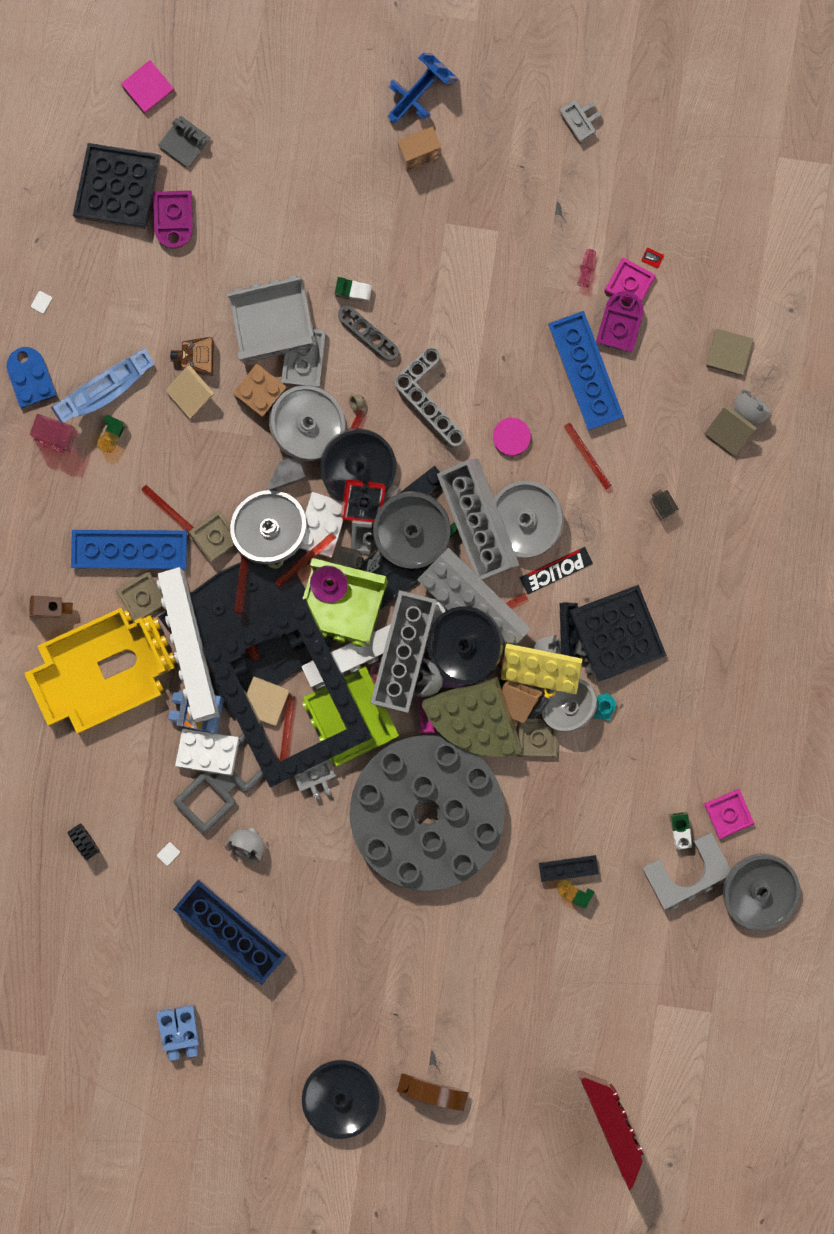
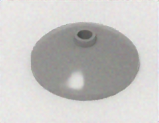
(558, 710)

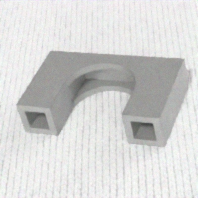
(714, 871)

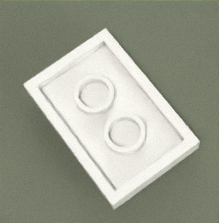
(322, 519)
(207, 752)

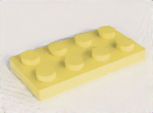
(541, 669)

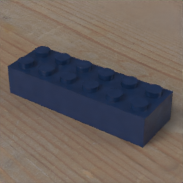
(230, 931)

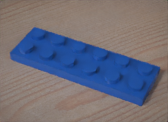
(585, 370)
(129, 549)

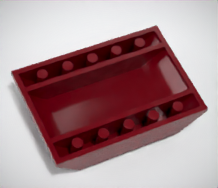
(614, 1125)

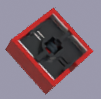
(362, 501)

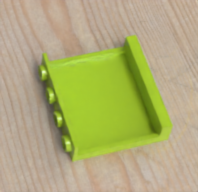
(354, 614)
(329, 722)

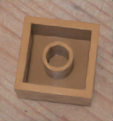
(419, 148)
(259, 391)

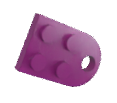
(173, 216)
(620, 323)

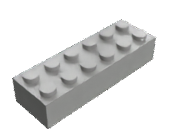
(478, 519)
(459, 586)
(403, 651)

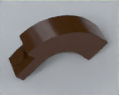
(432, 1093)

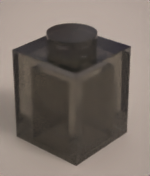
(663, 504)
(348, 557)

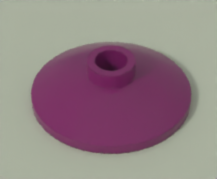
(324, 590)

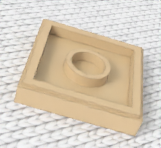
(189, 392)
(267, 699)

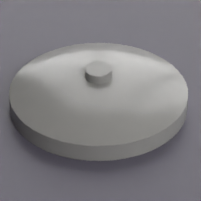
(305, 422)
(530, 517)
(268, 527)

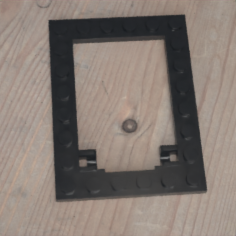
(287, 621)

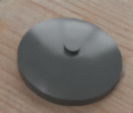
(412, 529)
(761, 891)

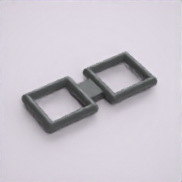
(222, 785)

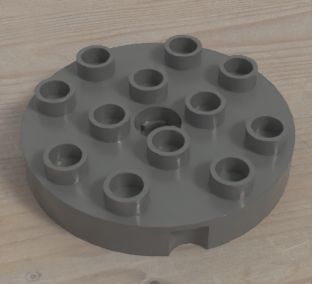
(388, 825)

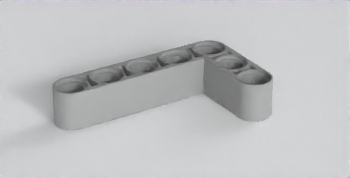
(426, 401)

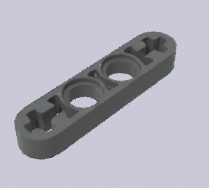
(366, 335)

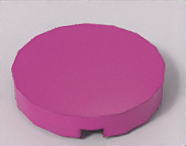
(511, 436)

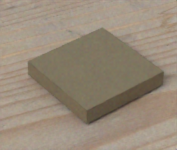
(729, 352)
(730, 430)
(213, 536)
(141, 596)
(537, 739)

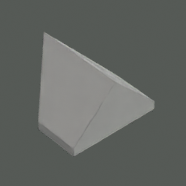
(362, 536)

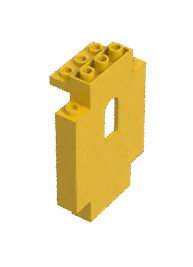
(73, 683)

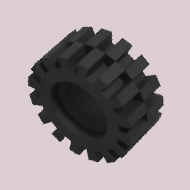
(83, 841)

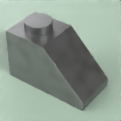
(287, 473)

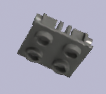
(184, 141)

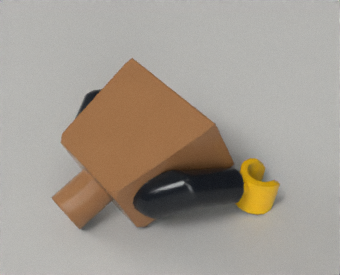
(523, 700)

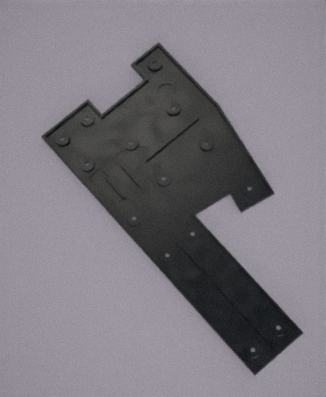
(262, 600)

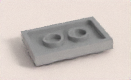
(305, 366)

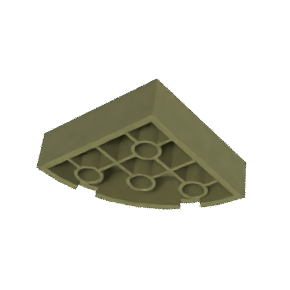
(475, 719)

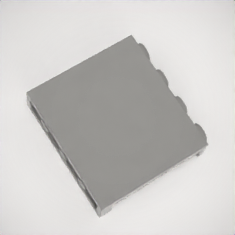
(272, 319)

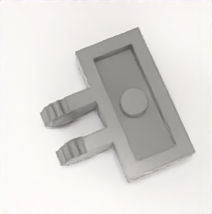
(578, 121)
(314, 776)

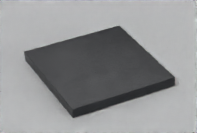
(117, 185)
(617, 633)

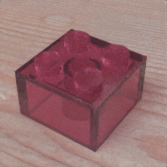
(50, 432)

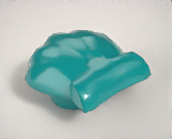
(605, 707)

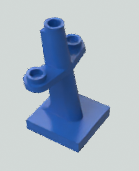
(435, 70)

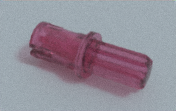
(586, 268)

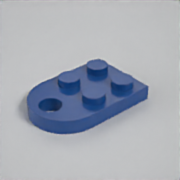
(30, 378)

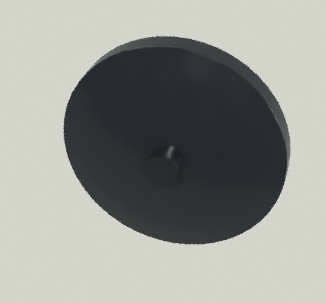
(357, 456)
(465, 644)
(340, 1099)

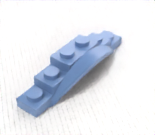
(103, 387)

